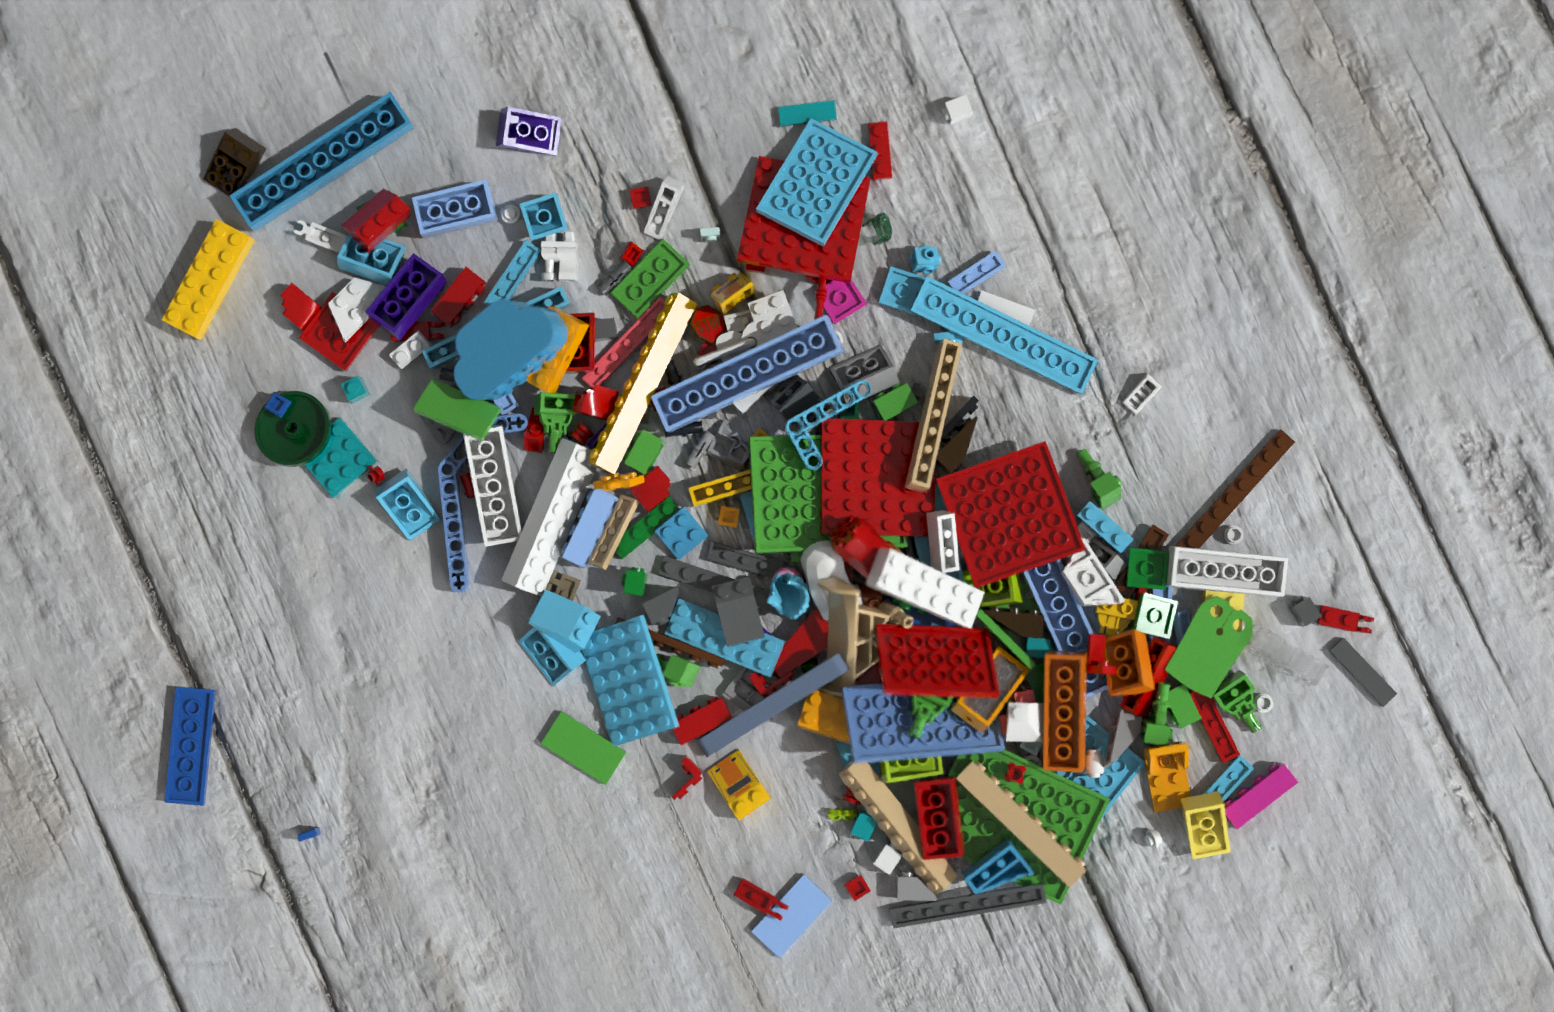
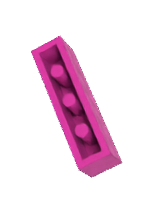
(1258, 795)

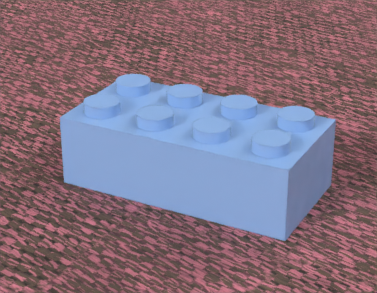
(454, 208)
(590, 527)

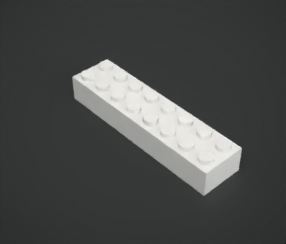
(550, 518)

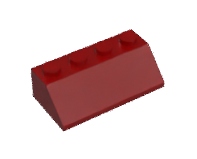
(939, 818)

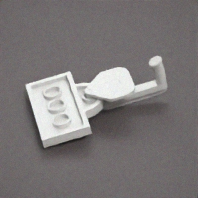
(771, 319)

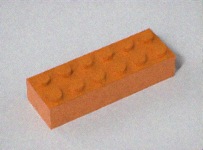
(1065, 711)

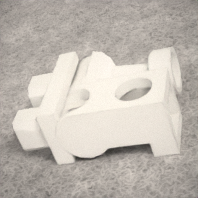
(562, 252)

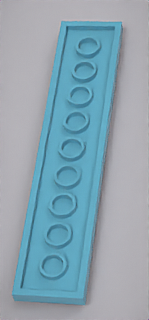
(1004, 335)

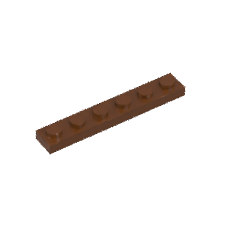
(679, 647)

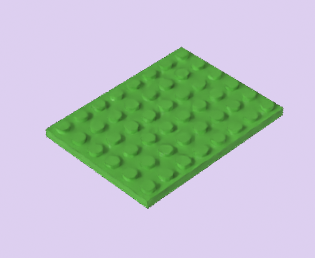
(787, 496)
(1058, 802)

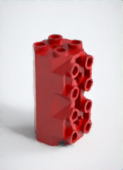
(859, 544)

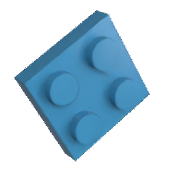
(681, 533)

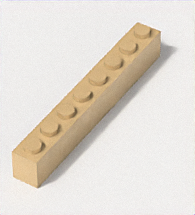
(933, 416)
(1020, 823)
(896, 824)

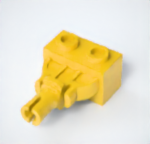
(1115, 616)

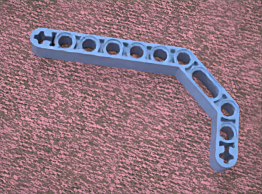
(455, 497)

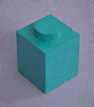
(355, 389)
(1038, 647)
(863, 826)

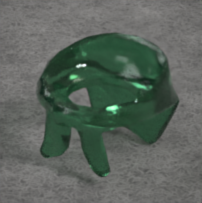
(880, 220)

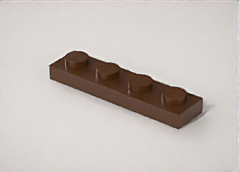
(1152, 540)

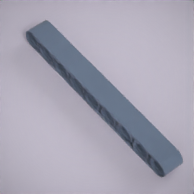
(773, 705)

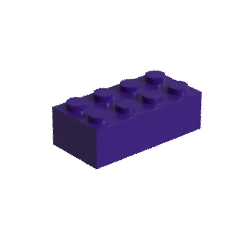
(406, 296)

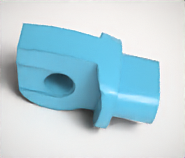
(938, 337)

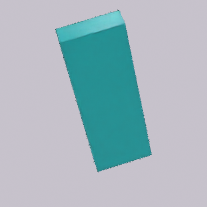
(802, 113)

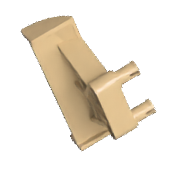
(847, 633)

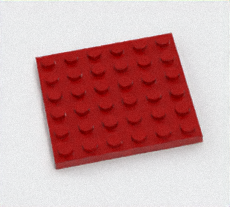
(779, 248)
(867, 475)
(1011, 514)

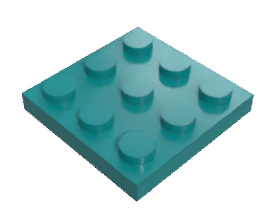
(341, 460)

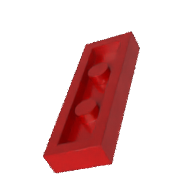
(880, 143)

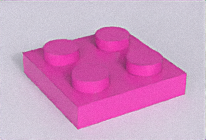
(842, 300)

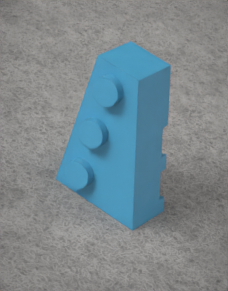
(996, 868)

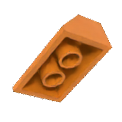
(1131, 657)

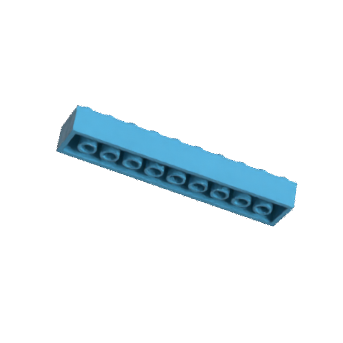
(322, 162)

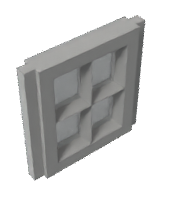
(742, 690)

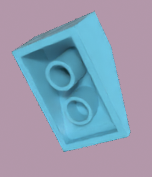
(407, 504)
(564, 620)

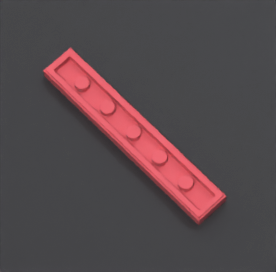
(624, 345)

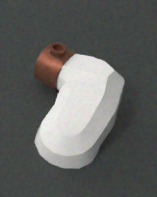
(823, 563)

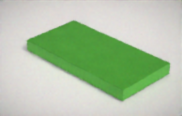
(650, 278)
(456, 410)
(1004, 639)
(583, 747)

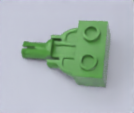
(554, 415)
(1105, 487)
(678, 670)
(1235, 696)
(926, 706)
(1155, 728)

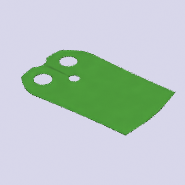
(1207, 657)

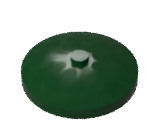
(297, 435)

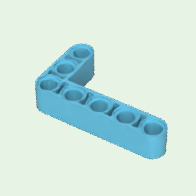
(818, 410)

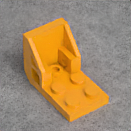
(1167, 774)

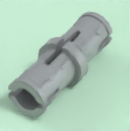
(705, 440)

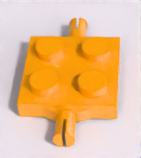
(612, 481)

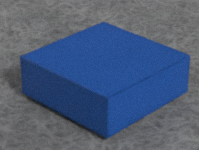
(277, 404)
(309, 834)

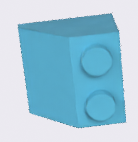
(544, 216)

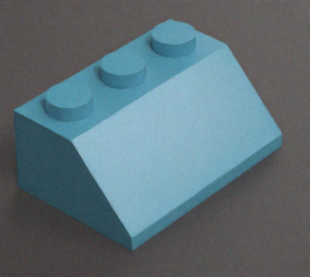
(377, 265)
(550, 656)

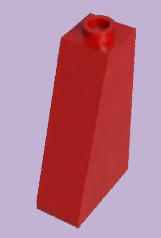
(803, 644)

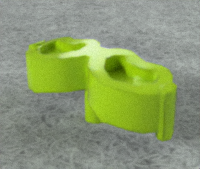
(847, 815)

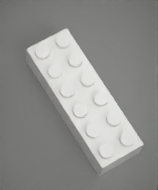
(493, 487)
(1226, 571)
(924, 588)

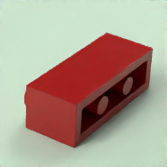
(459, 297)
(702, 720)

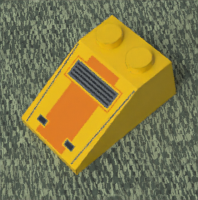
(732, 292)
(739, 785)

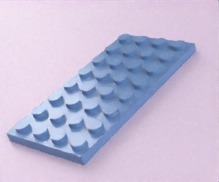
(881, 724)

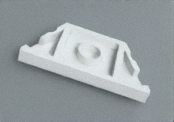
(351, 303)
(1090, 580)

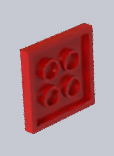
(326, 338)

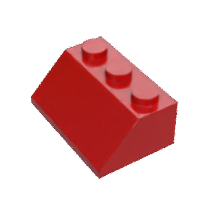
(376, 219)
(585, 355)

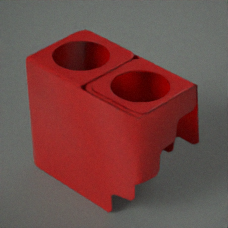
(298, 306)
(596, 402)
(653, 490)

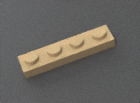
(613, 532)

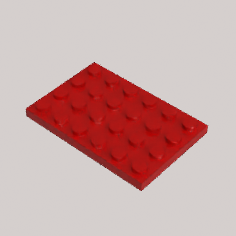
(936, 661)

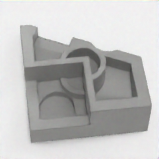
(728, 447)

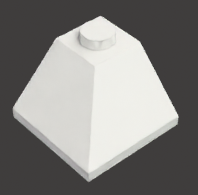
(1025, 722)

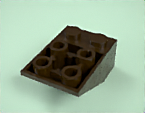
(233, 161)
(954, 453)
(1021, 624)

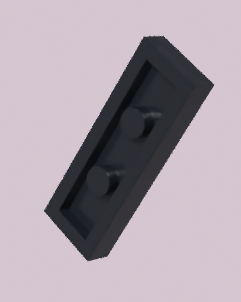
(958, 419)

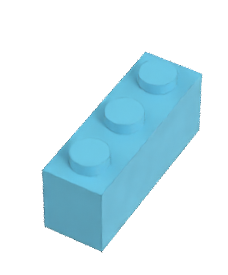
(1104, 527)

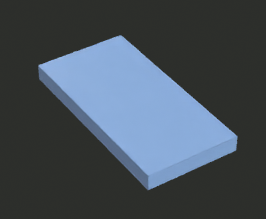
(805, 905)

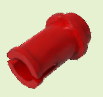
(468, 485)

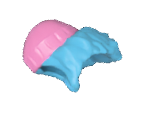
(789, 593)

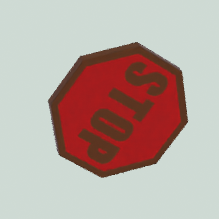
(707, 323)

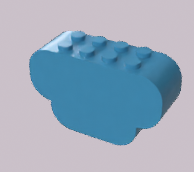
(505, 347)

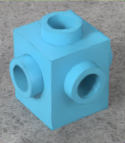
(924, 259)

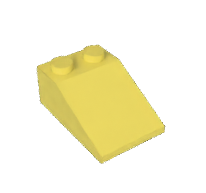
(1205, 825)

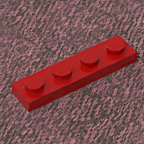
(1215, 727)

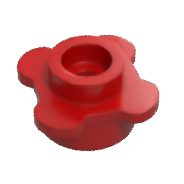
(375, 475)
(1010, 774)

